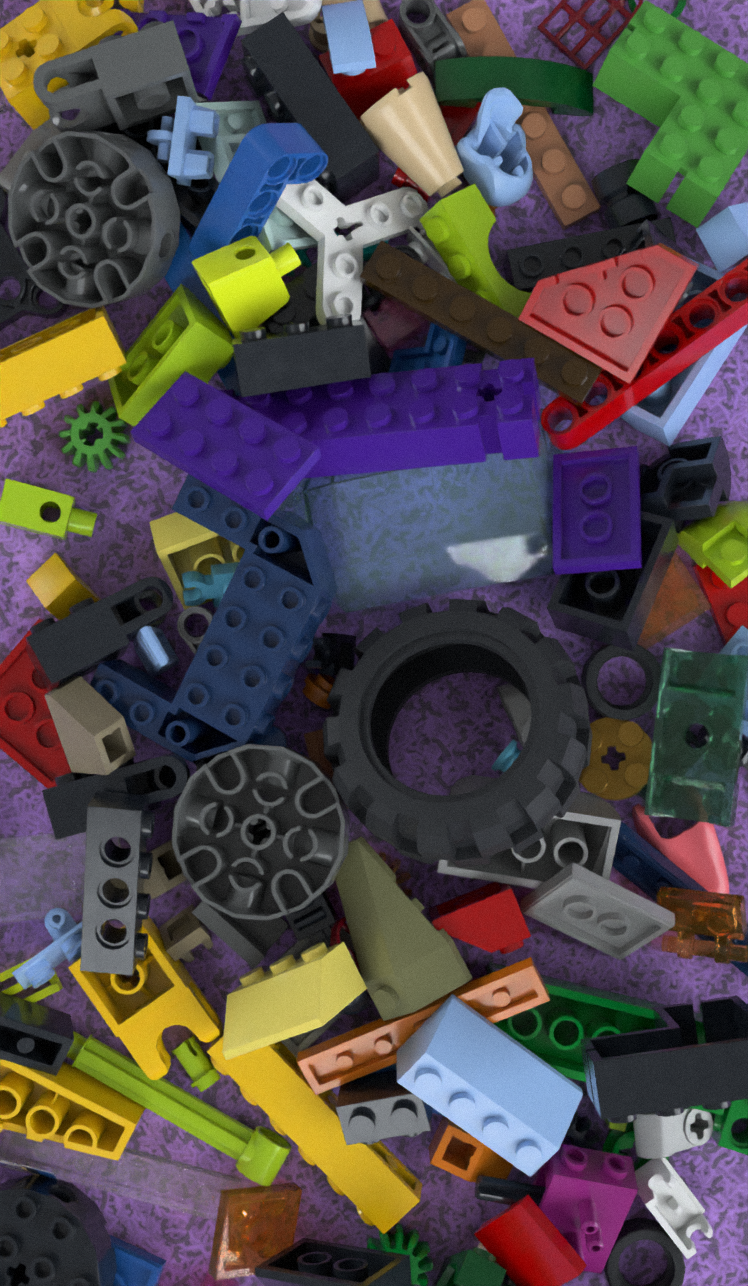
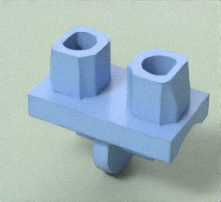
(178, 141)

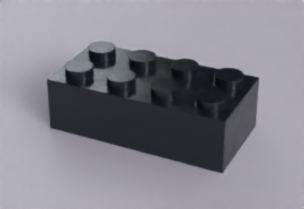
(301, 92)

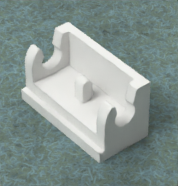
(672, 1203)

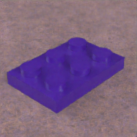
(596, 511)

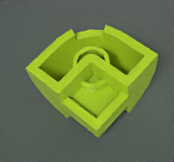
(720, 541)

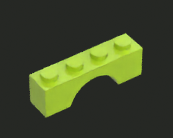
(460, 233)

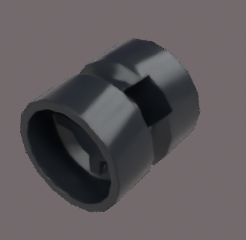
(623, 202)

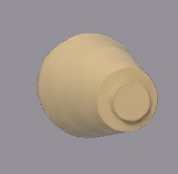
(415, 136)

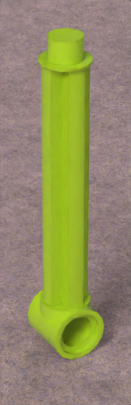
(257, 1151)

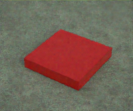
(530, 1246)

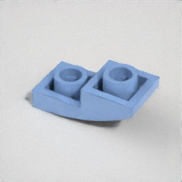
(348, 37)

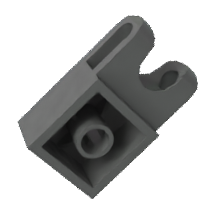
(118, 80)

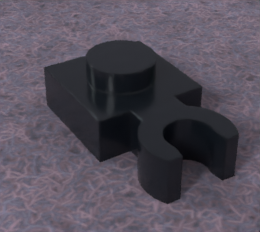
(332, 653)

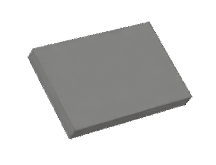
(597, 911)

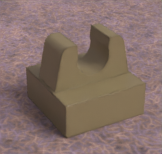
(183, 934)

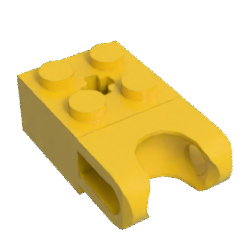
(46, 33)
(147, 1006)

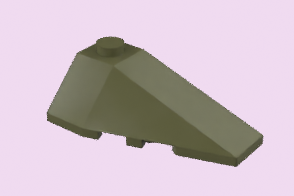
(395, 945)

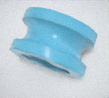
(507, 757)

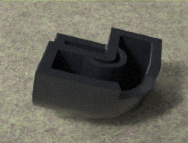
(687, 481)

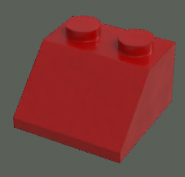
(392, 70)
(483, 918)

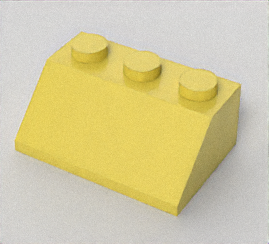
(190, 547)
(289, 998)

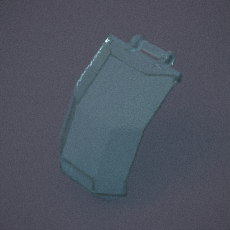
(433, 527)

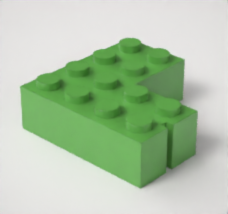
(695, 99)

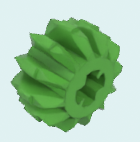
(102, 448)

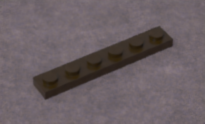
(478, 321)

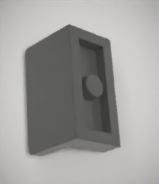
(245, 936)

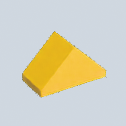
(59, 587)

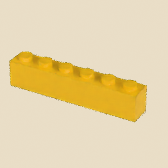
(364, 1173)

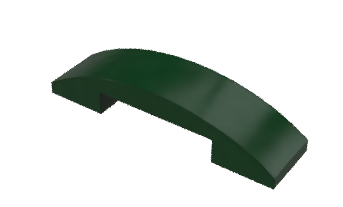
(532, 81)

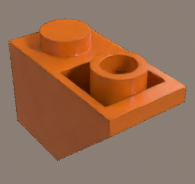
(464, 1154)

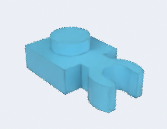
(208, 586)

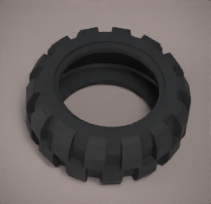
(432, 646)

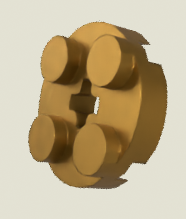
(632, 772)

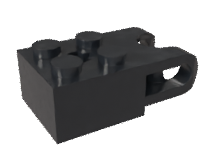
(95, 631)
(155, 777)

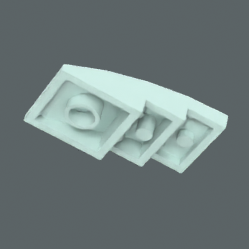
(235, 122)

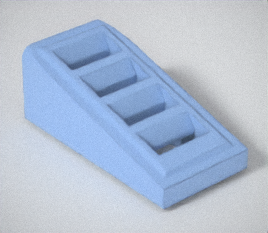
(154, 650)

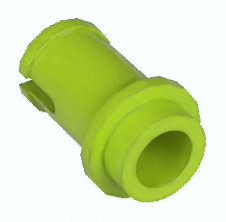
(196, 1064)

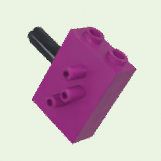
(580, 1193)

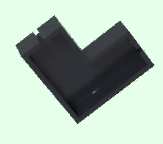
(667, 1067)

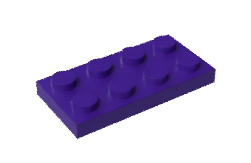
(226, 445)

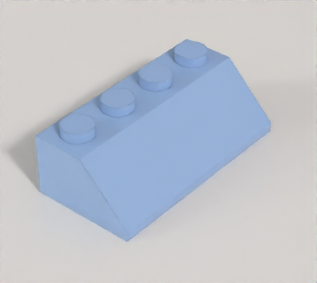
(668, 407)
(489, 1085)

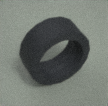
(625, 712)
(647, 1229)

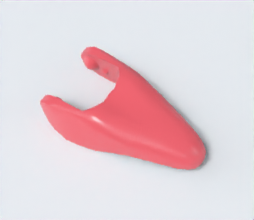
(692, 850)

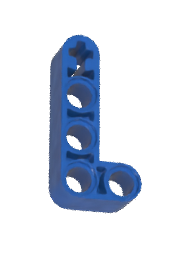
(254, 181)

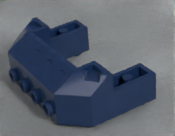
(252, 641)

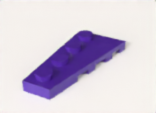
(203, 40)

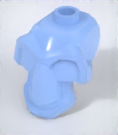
(496, 151)

